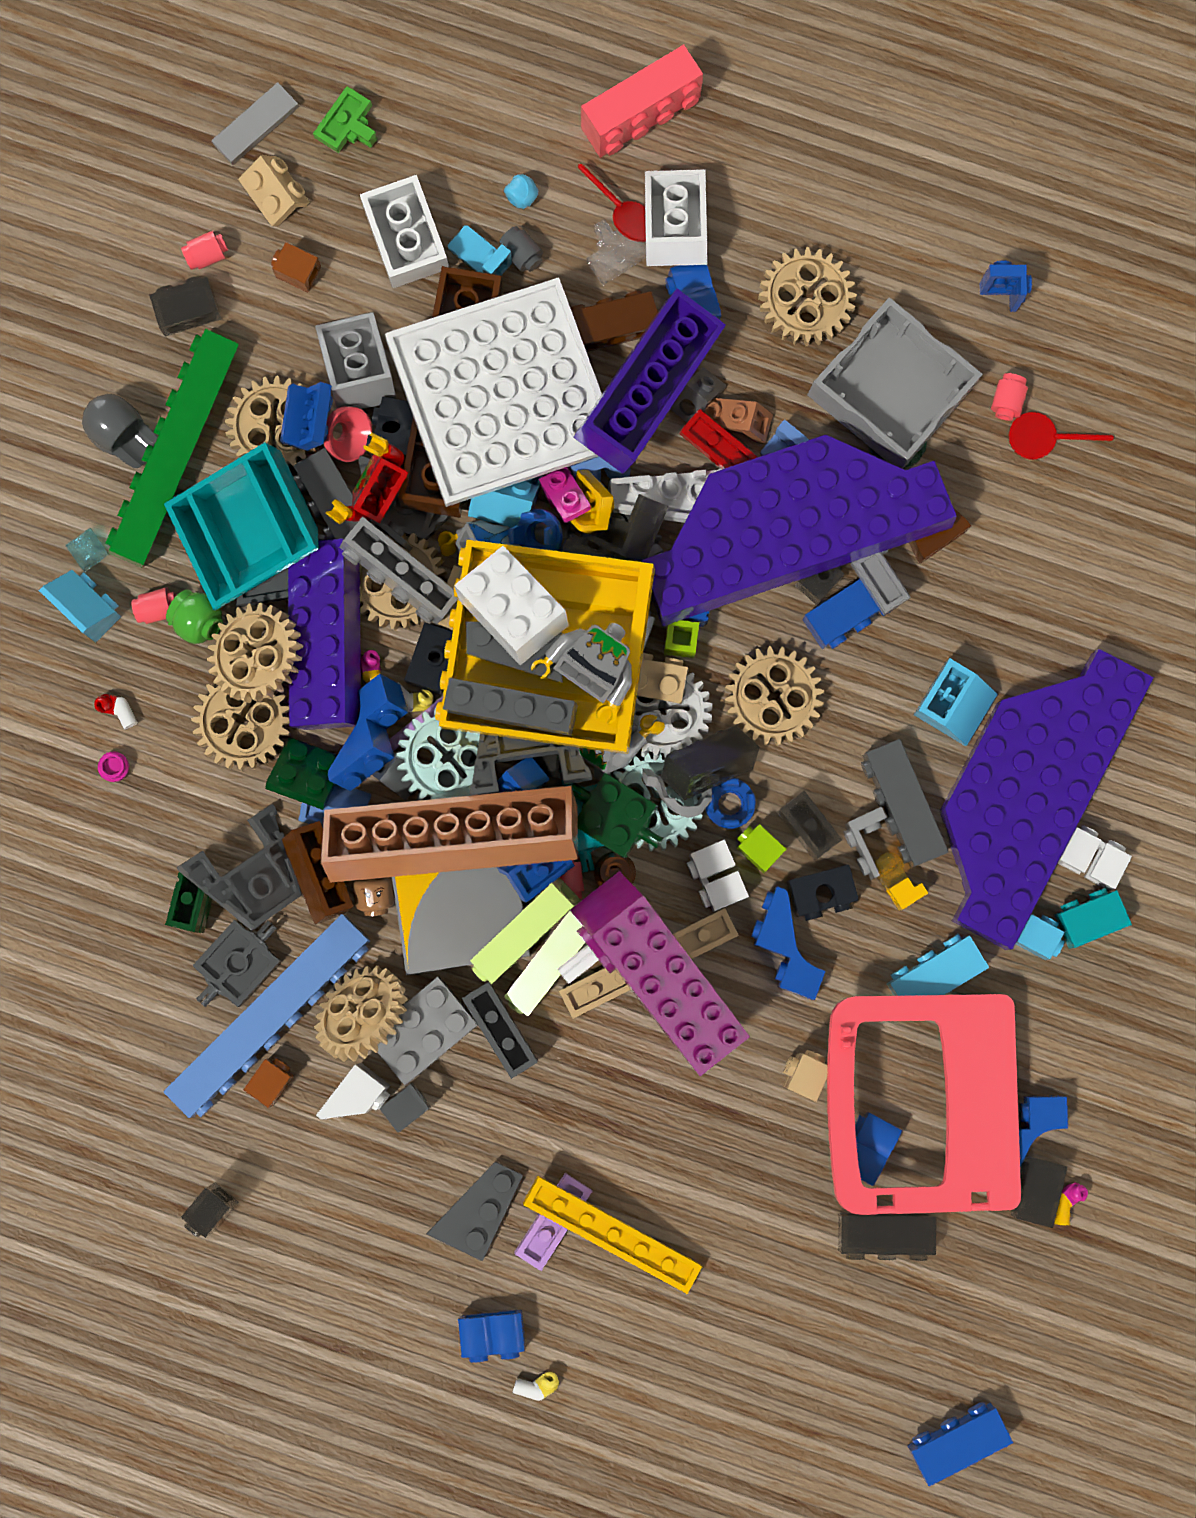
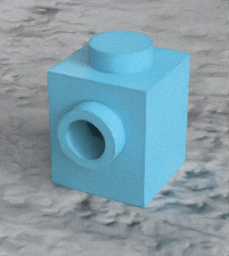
(1041, 937)

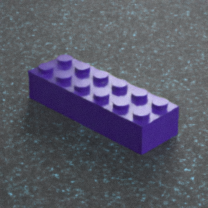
(649, 381)
(327, 614)

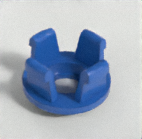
(524, 532)
(746, 810)

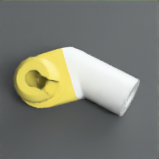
(417, 701)
(537, 1389)

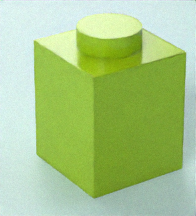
(681, 639)
(760, 847)

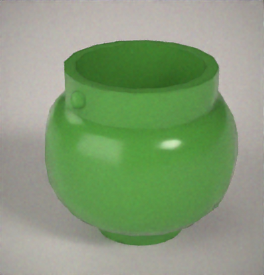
(193, 617)

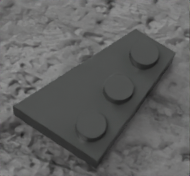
(486, 647)
(478, 1213)

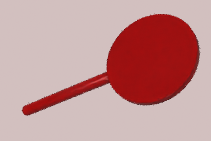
(627, 215)
(1035, 436)

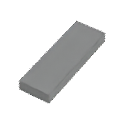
(255, 123)

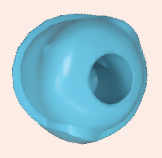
(521, 191)

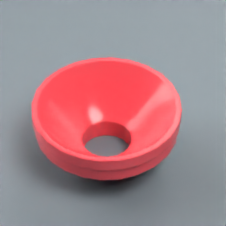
(355, 432)

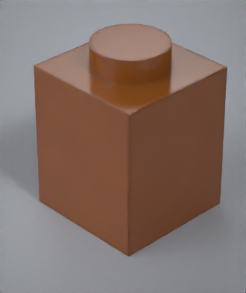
(295, 267)
(269, 1081)

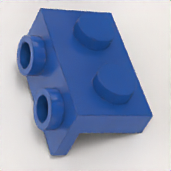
(1007, 279)
(306, 415)

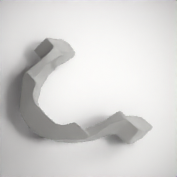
(653, 780)

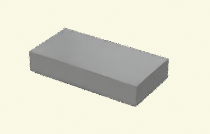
(881, 582)

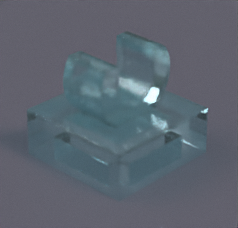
(87, 549)

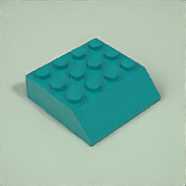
(243, 524)

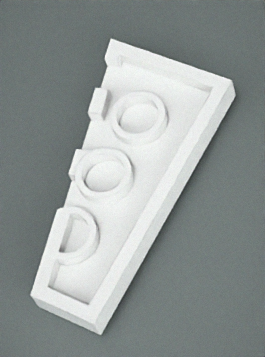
(671, 489)

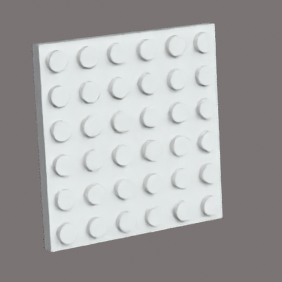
(498, 389)

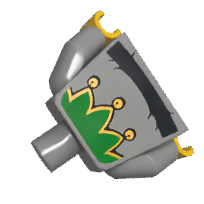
(593, 662)
(610, 761)

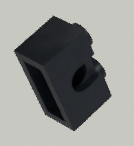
(393, 417)
(839, 882)

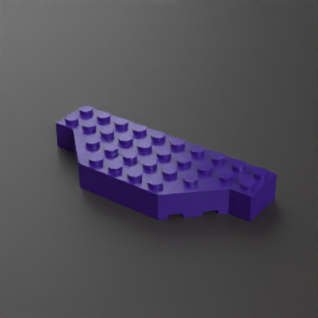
(792, 520)
(1030, 788)

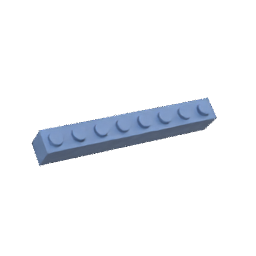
(267, 1016)

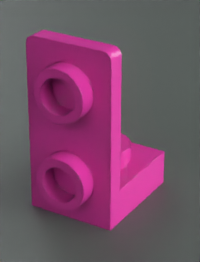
(564, 494)

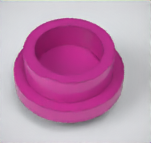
(113, 766)

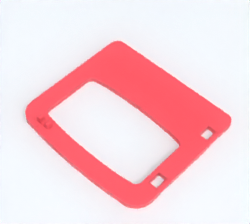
(980, 1102)

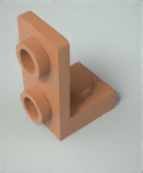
(741, 416)

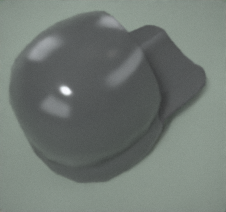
(107, 419)

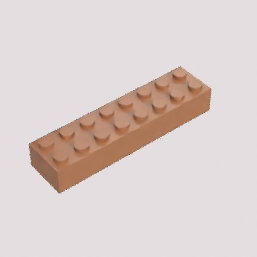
(450, 834)

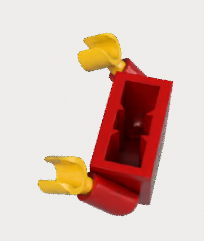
(376, 485)

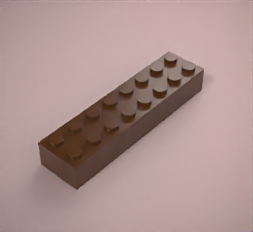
(455, 291)

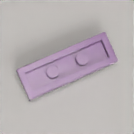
(546, 1234)

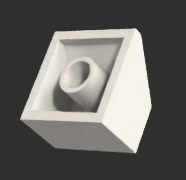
(356, 1094)

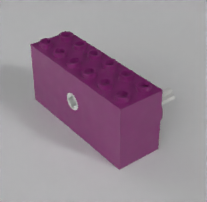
(636, 943)

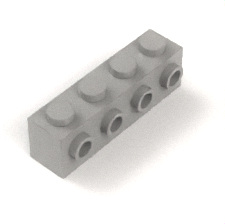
(399, 571)

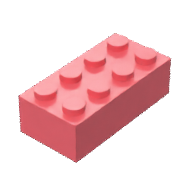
(642, 101)

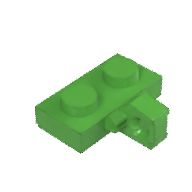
(346, 122)

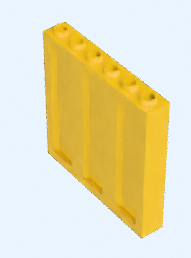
(591, 593)

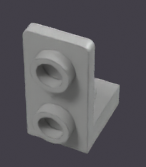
(868, 823)

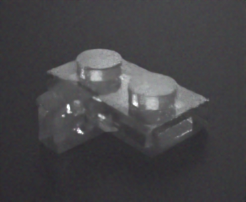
(614, 254)

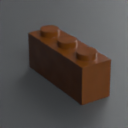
(614, 321)
(304, 851)

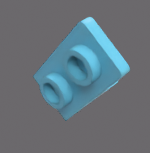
(479, 253)

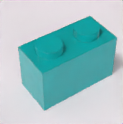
(1092, 918)

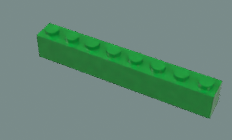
(173, 447)

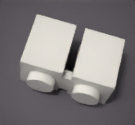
(710, 862)
(1107, 864)

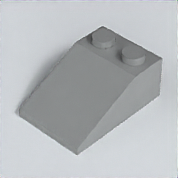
(355, 361)

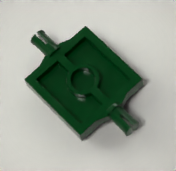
(616, 815)

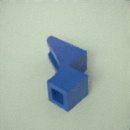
(369, 744)
(778, 936)
(1040, 1116)

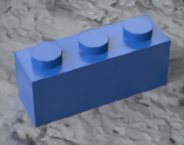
(842, 614)
(959, 1443)

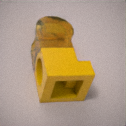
(897, 882)

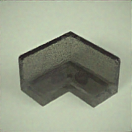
(637, 535)

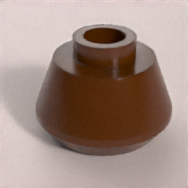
(604, 871)

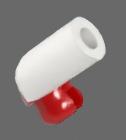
(116, 706)

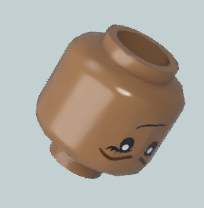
(374, 895)

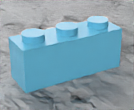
(940, 971)

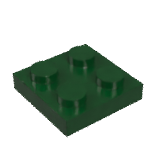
(302, 773)

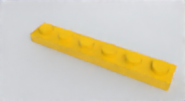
(612, 1234)

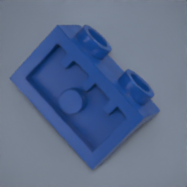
(533, 878)

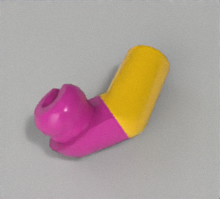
(370, 665)
(1069, 1197)

